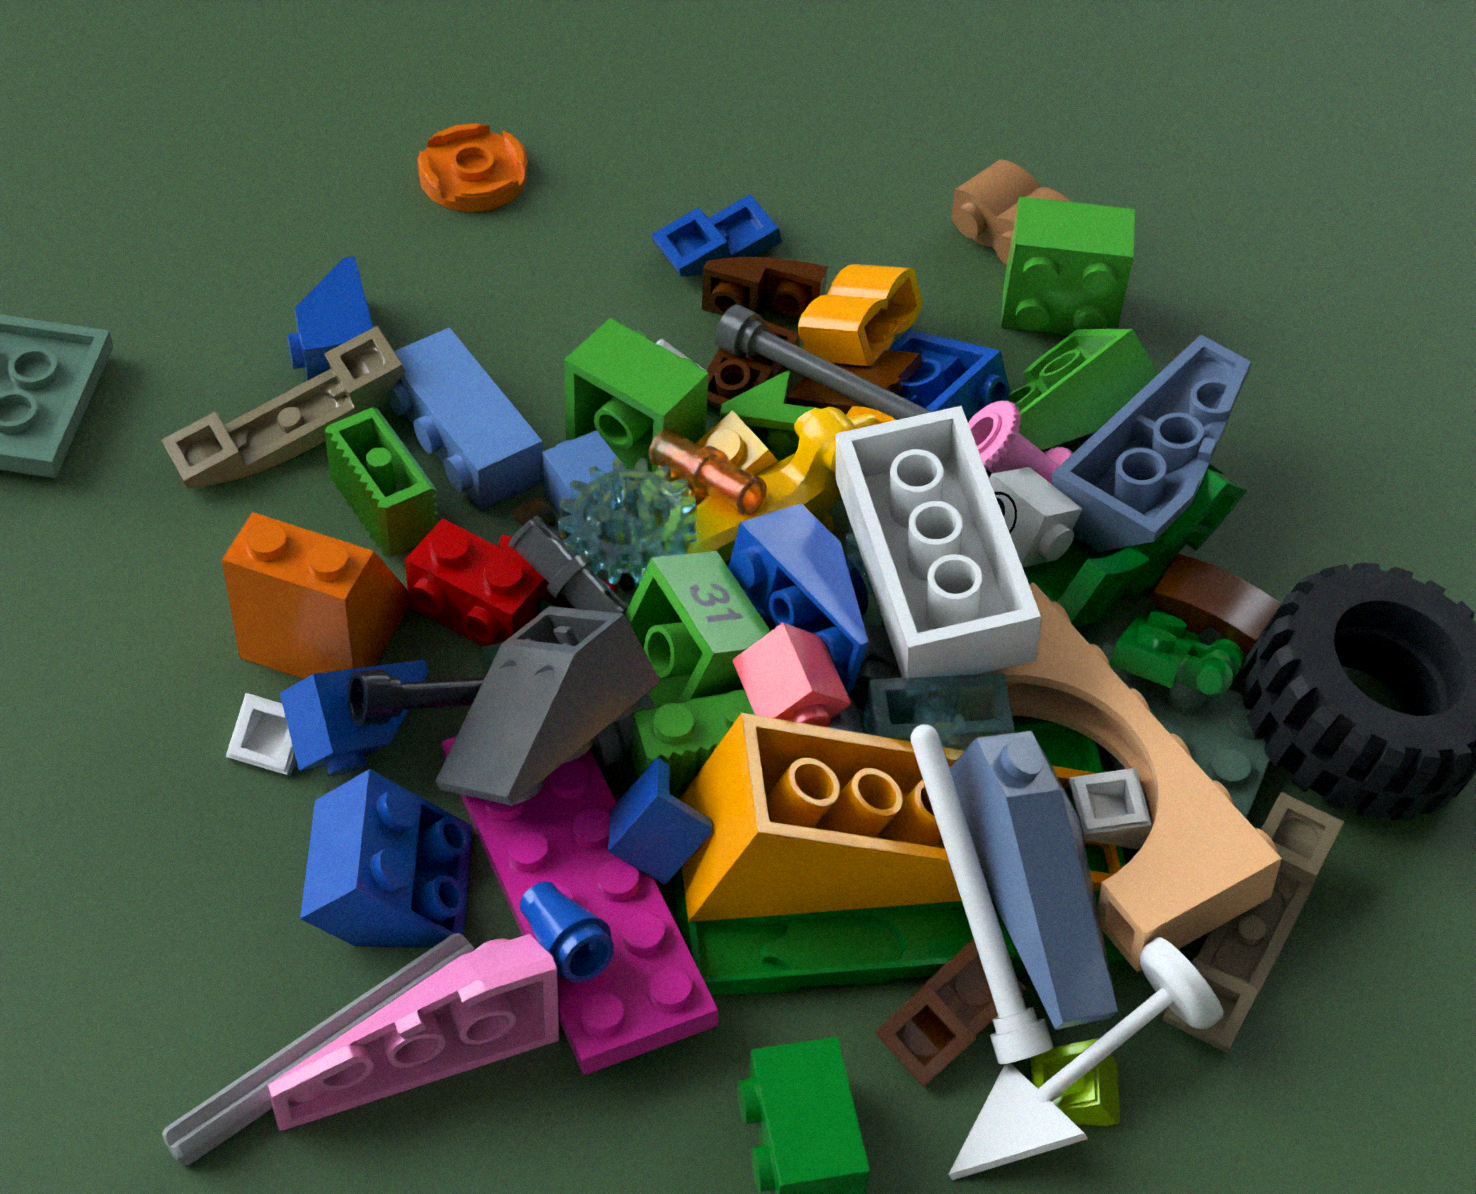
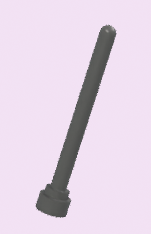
(745, 334)

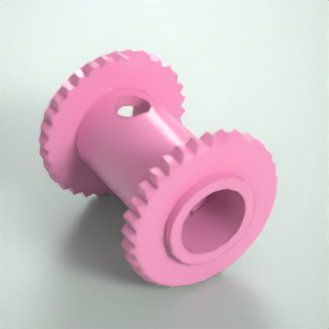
(1004, 448)

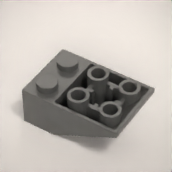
(546, 702)

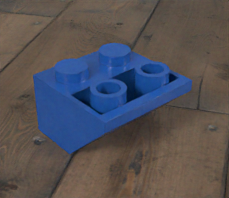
(385, 866)

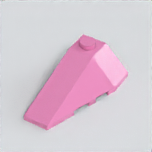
(453, 1021)

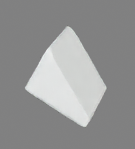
(262, 736)
(1112, 808)

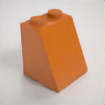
(309, 599)

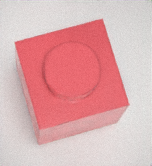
(792, 677)

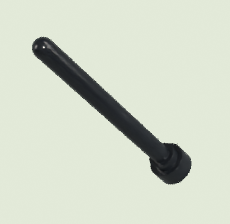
(377, 697)

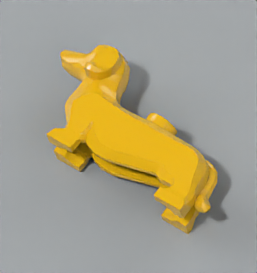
(800, 478)

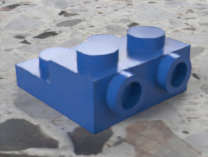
(953, 374)

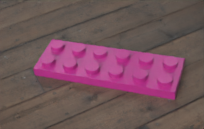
(652, 983)

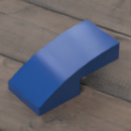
(731, 233)

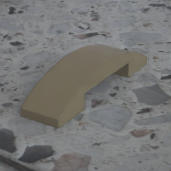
(292, 422)
(1245, 949)

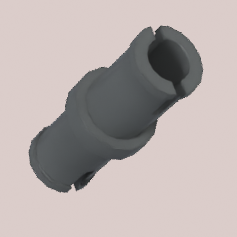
(565, 571)

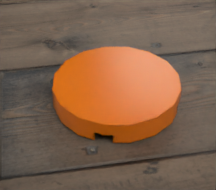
(472, 168)

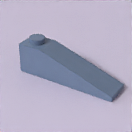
(1154, 450)
(1037, 873)

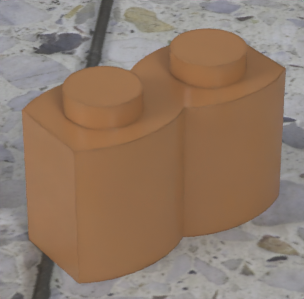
(988, 204)

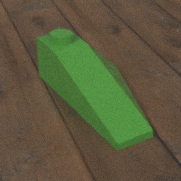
(1081, 385)

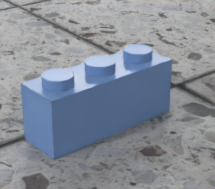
(466, 420)

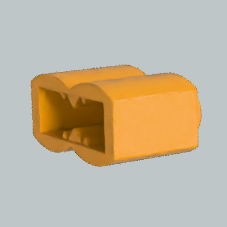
(861, 313)

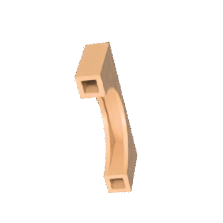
(1201, 853)

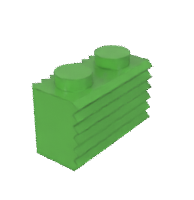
(381, 481)
(684, 734)

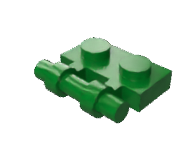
(1167, 653)

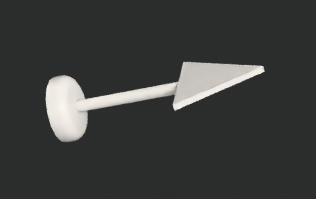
(1025, 1122)

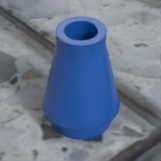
(568, 931)

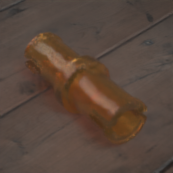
(708, 471)

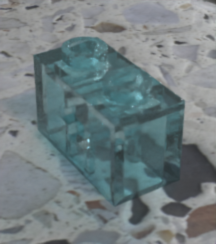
(954, 705)

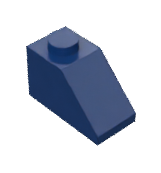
(329, 317)
(322, 722)

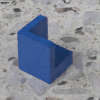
(654, 827)

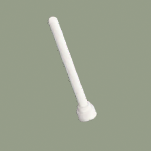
(1017, 1027)

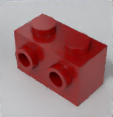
(472, 585)

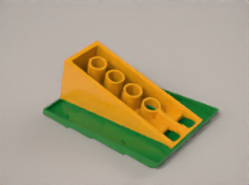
(834, 859)

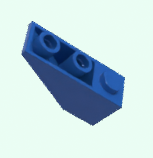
(803, 580)

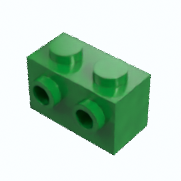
(803, 1120)

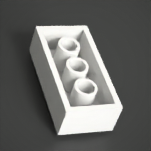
(936, 546)

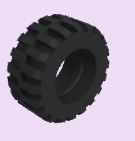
(1334, 732)

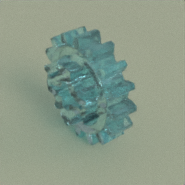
(624, 516)

